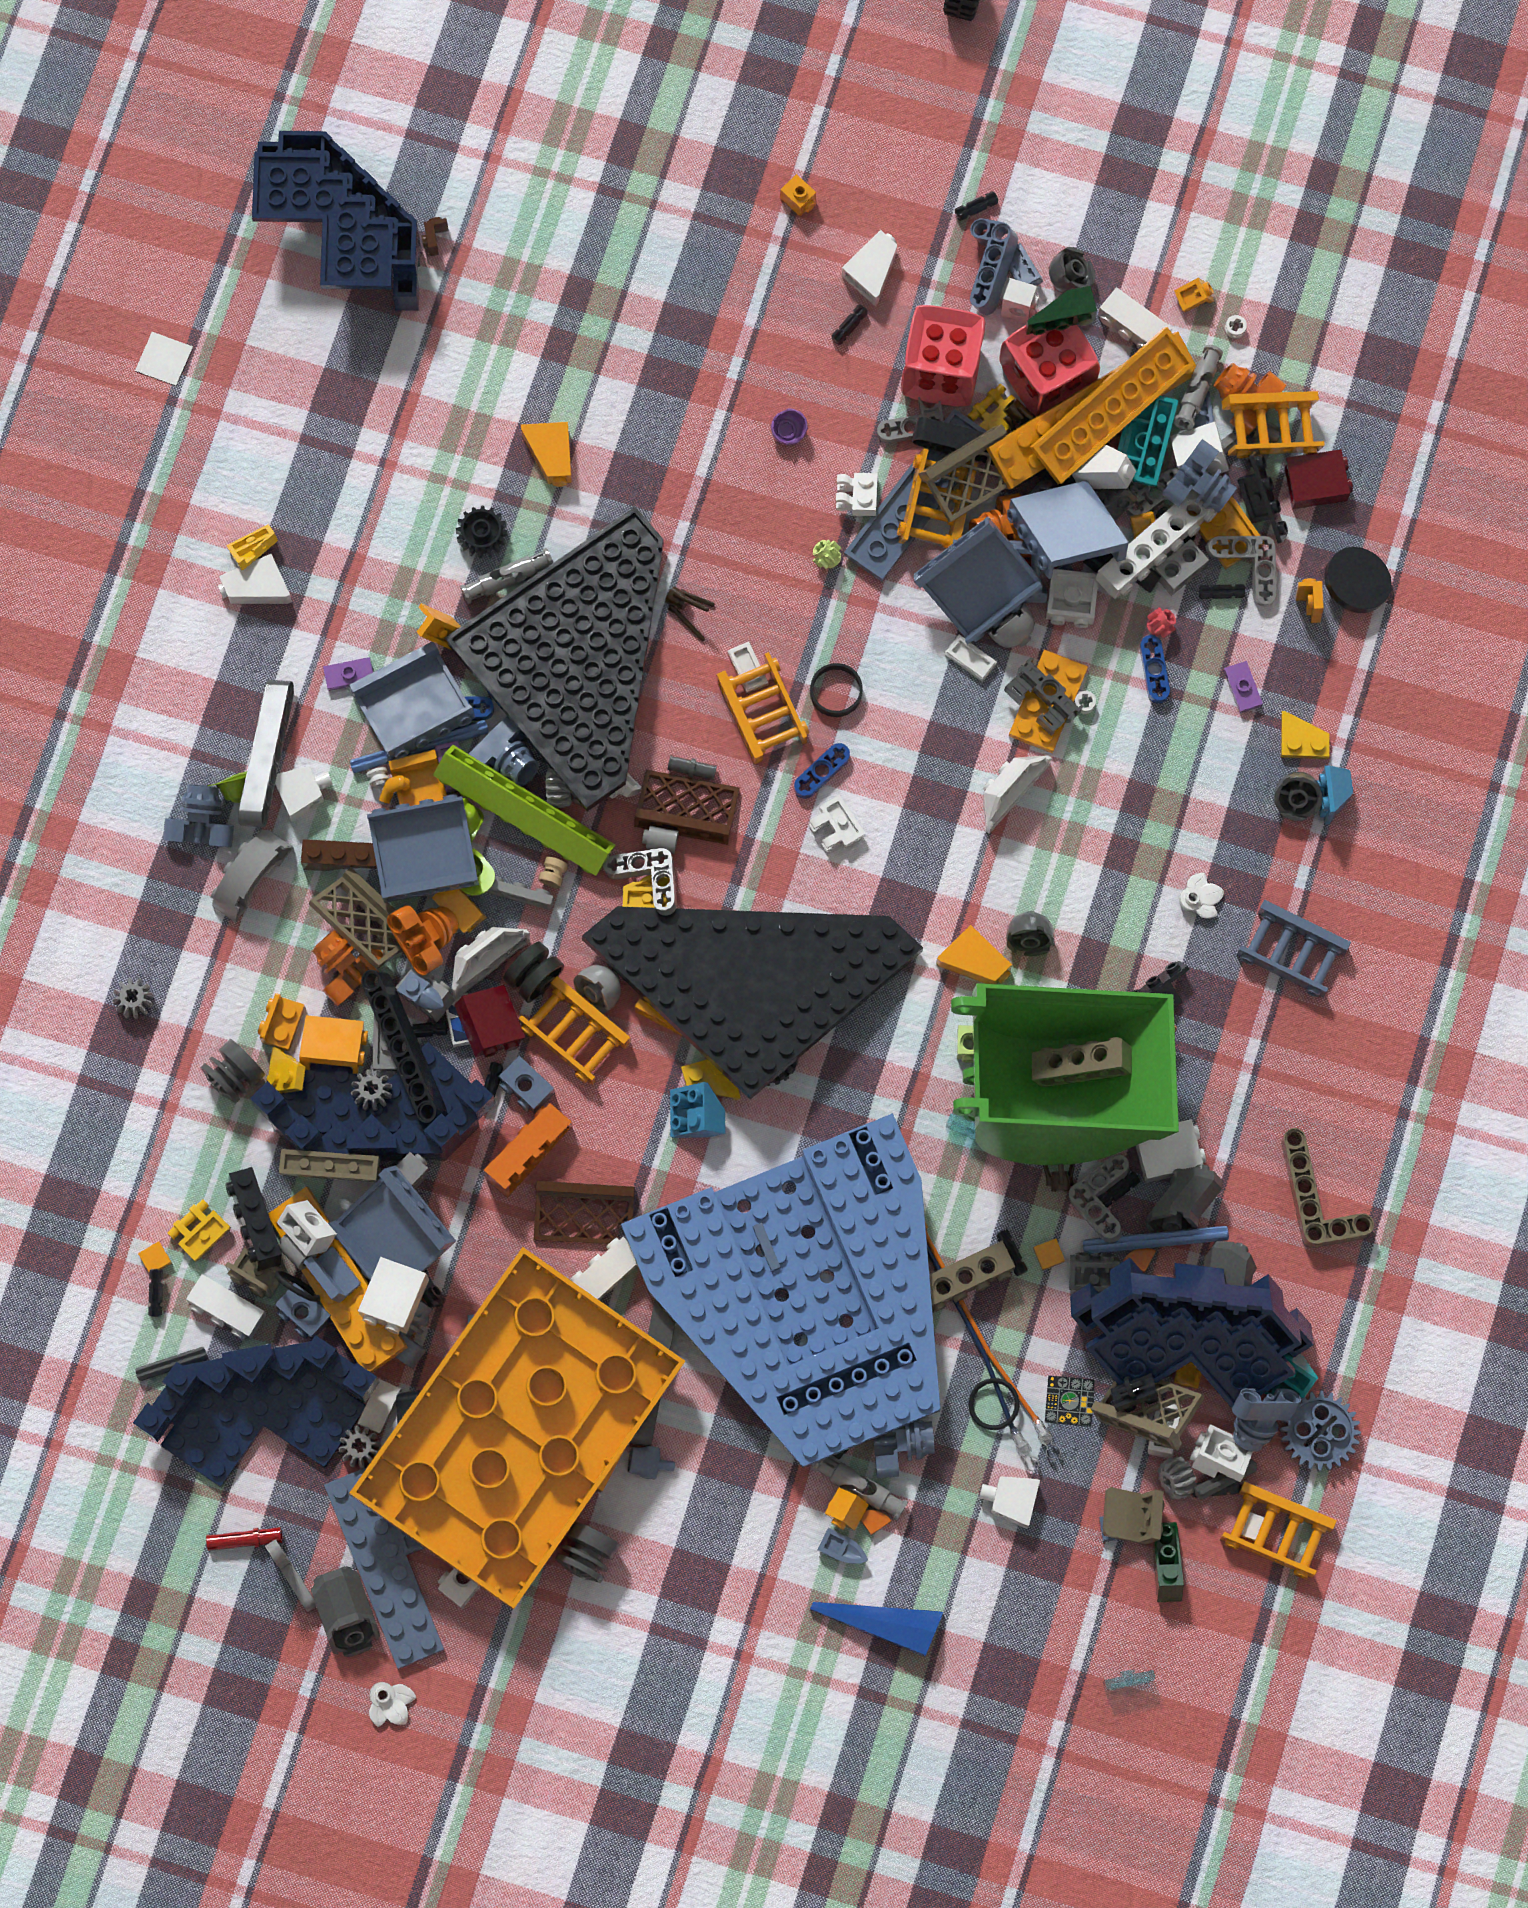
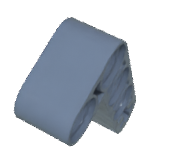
(987, 295)

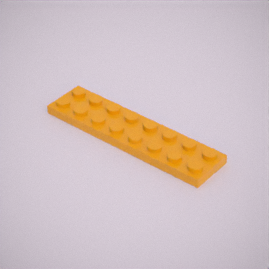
(1112, 405)
(368, 1343)

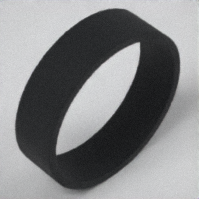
(836, 666)

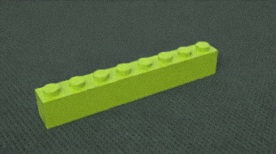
(523, 810)

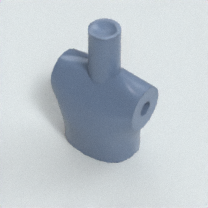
(647, 1462)

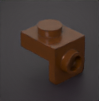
(433, 226)

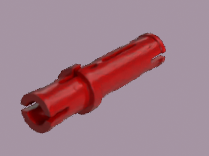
(241, 1539)

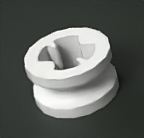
(1240, 332)
(1089, 695)
(377, 776)

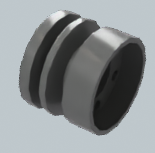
(232, 1071)
(587, 1552)

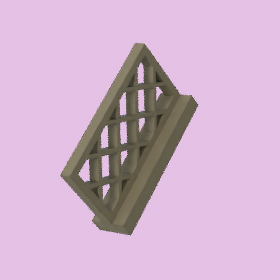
(958, 458)
(375, 909)
(329, 1165)
(1152, 1429)

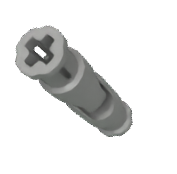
(1198, 387)
(522, 569)
(849, 1479)

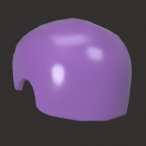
(789, 427)

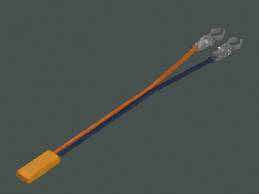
(1022, 1446)

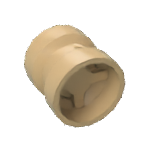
(553, 872)

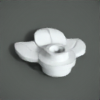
(1204, 895)
(391, 1707)

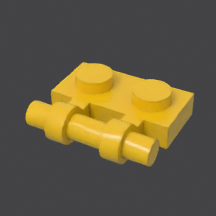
(996, 417)
(204, 1235)

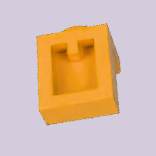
(1194, 294)

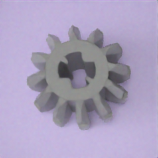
(556, 791)
(127, 1005)
(364, 1096)
(353, 1453)
(1177, 1478)

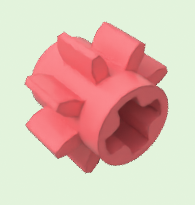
(1161, 622)

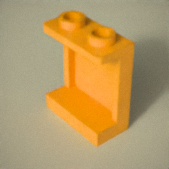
(420, 771)
(333, 1042)

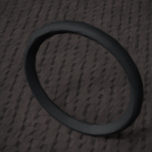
(280, 1275)
(971, 1401)

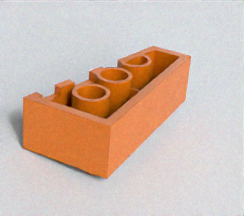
(527, 1149)

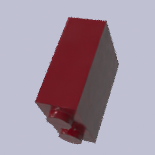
(1317, 479)
(490, 1021)

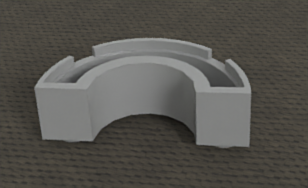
(247, 871)

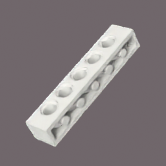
(1117, 583)

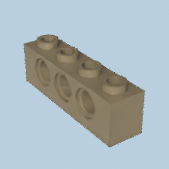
(1117, 1062)
(995, 1255)

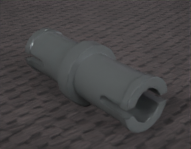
(692, 767)

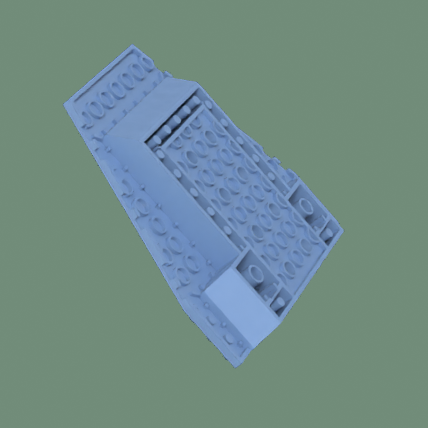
(868, 1232)

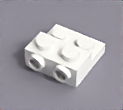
(1072, 598)
(1220, 1454)

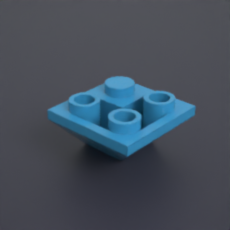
(1336, 791)
(696, 1112)

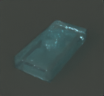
(1129, 1679)

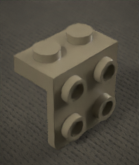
(261, 1283)
(1133, 1515)

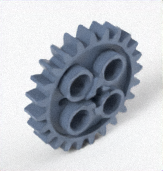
(1335, 1447)

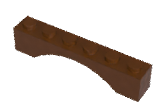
(336, 855)

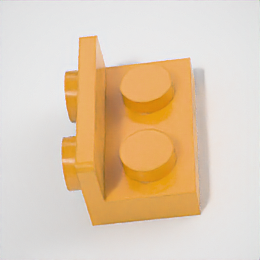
(1311, 592)
(281, 1022)

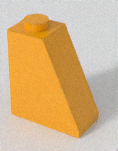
(550, 450)
(975, 958)

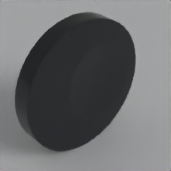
(1357, 580)

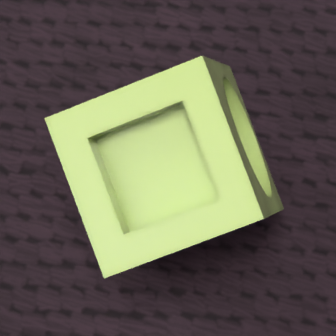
(964, 1033)

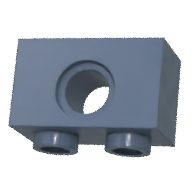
(519, 1072)
(311, 1325)

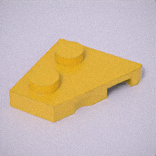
(252, 546)
(1302, 739)
(641, 893)
(284, 1072)
(706, 1072)

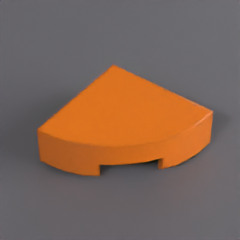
(1141, 1257)
(874, 1520)

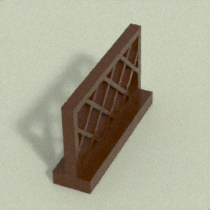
(687, 825)
(578, 1191)

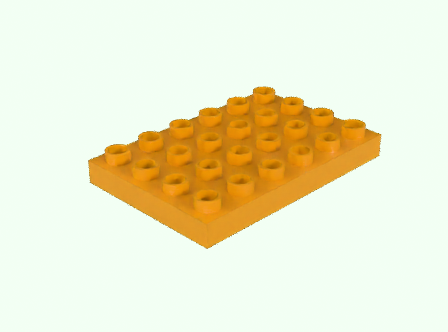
(517, 1428)

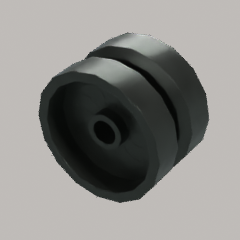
(533, 971)

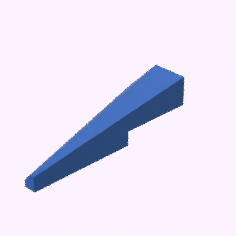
(903, 1627)

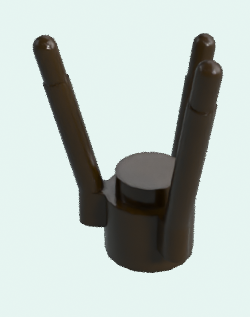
(1016, 412)
(679, 599)
(1059, 1180)

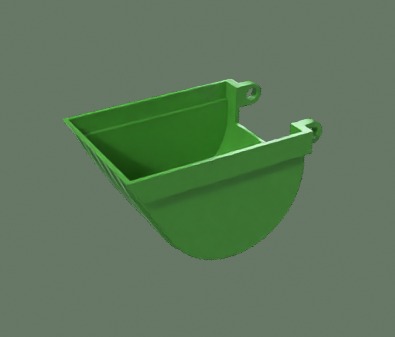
(1070, 1120)

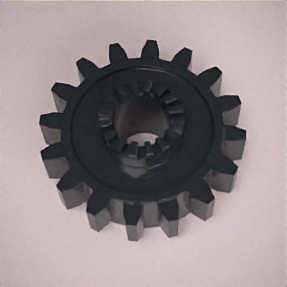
(477, 520)

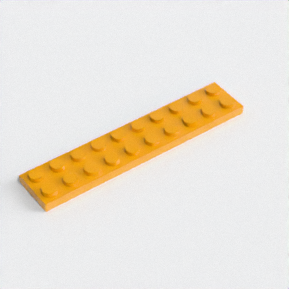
(1013, 453)

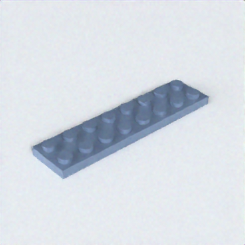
(877, 544)
(385, 1576)

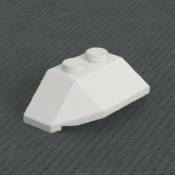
(1010, 787)
(485, 955)

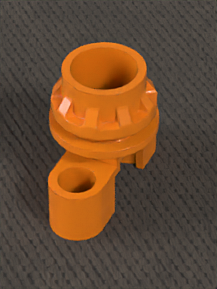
(1237, 381)
(1000, 519)
(423, 935)
(336, 953)

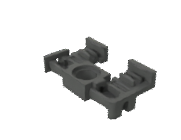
(1062, 705)

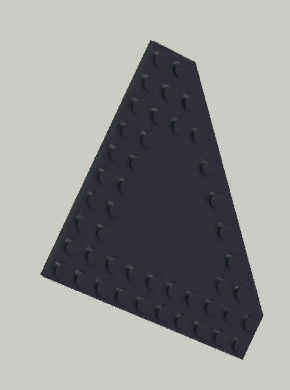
(572, 654)
(752, 982)

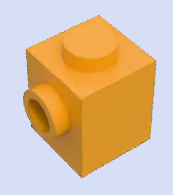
(798, 195)
(846, 1509)

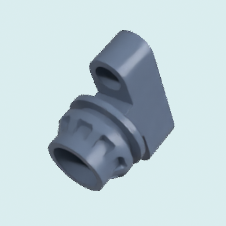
(1212, 489)
(507, 753)
(201, 804)
(414, 1351)
(1257, 1418)
(915, 1439)

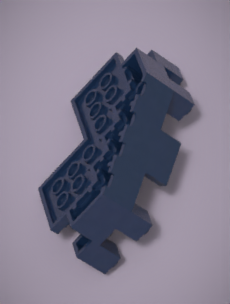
(362, 224)
(328, 1120)
(1166, 1322)
(229, 1400)

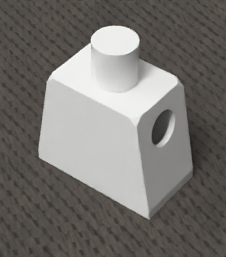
(301, 790)
(1012, 1499)

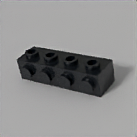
(254, 1218)

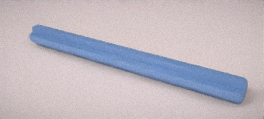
(458, 734)
(1158, 1239)

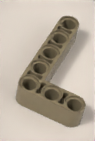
(1311, 1199)

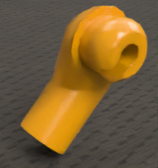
(393, 785)

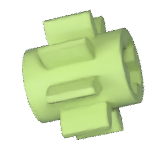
(827, 554)

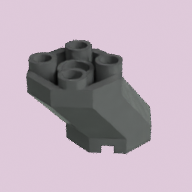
(1185, 1200)
(1235, 1261)
(345, 1611)

